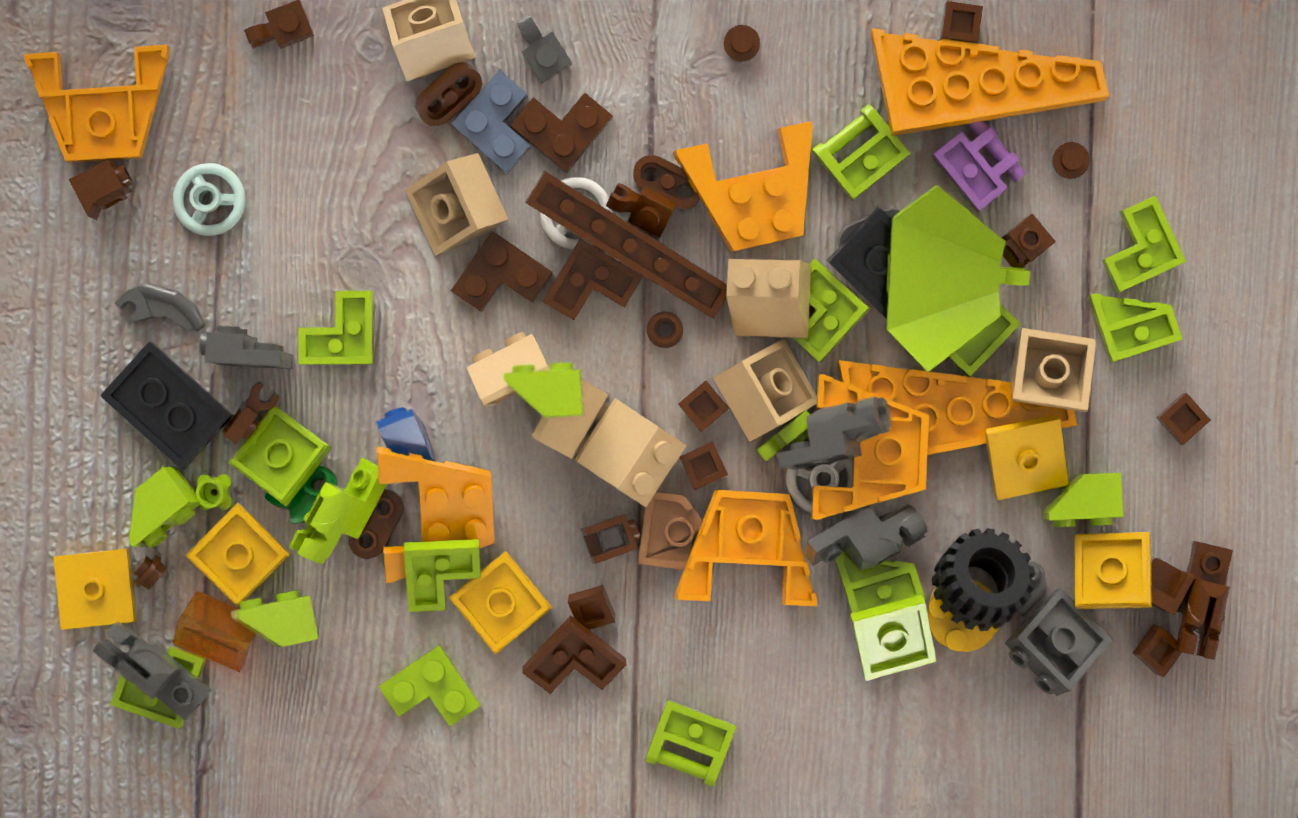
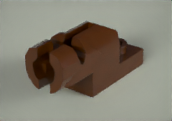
(1205, 600)

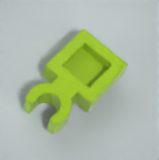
(794, 431)

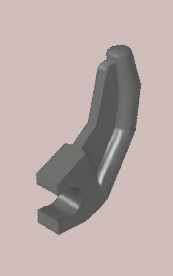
(159, 301)

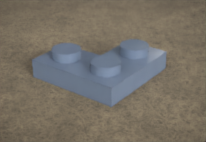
(484, 122)

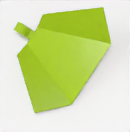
(943, 277)

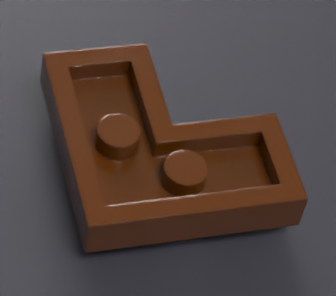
(562, 139)
(498, 264)
(589, 270)
(569, 649)

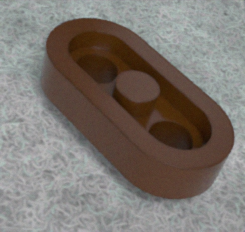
(450, 95)
(668, 181)
(379, 527)

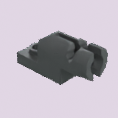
(837, 433)
(867, 537)
(153, 671)

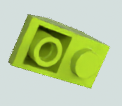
(549, 392)
(1087, 497)
(159, 505)
(280, 622)

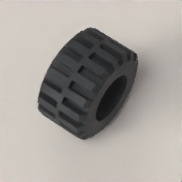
(998, 558)

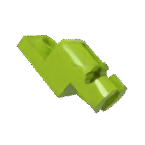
(339, 512)

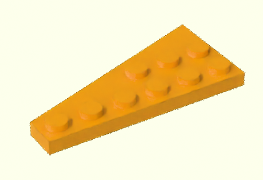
(963, 82)
(956, 404)

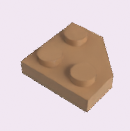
(668, 531)

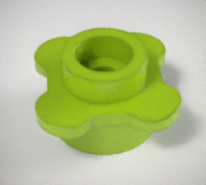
(205, 495)

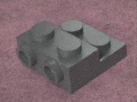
(235, 348)
(1057, 643)

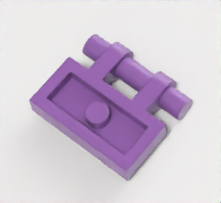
(971, 171)

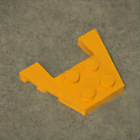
(101, 120)
(757, 205)
(890, 462)
(452, 502)
(748, 530)

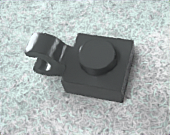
(544, 53)

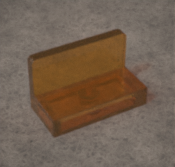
(212, 633)

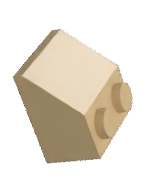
(427, 36)
(456, 203)
(769, 297)
(490, 367)
(1052, 369)
(766, 389)
(570, 433)
(630, 452)

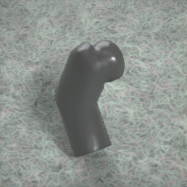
(1039, 589)

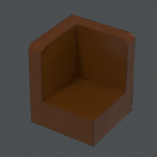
(1168, 585)

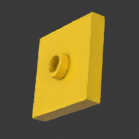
(1027, 457)
(238, 554)
(1113, 570)
(95, 588)
(500, 602)

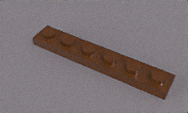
(627, 244)

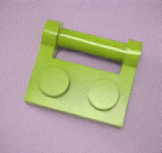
(869, 161)
(696, 732)

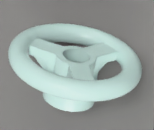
(201, 188)

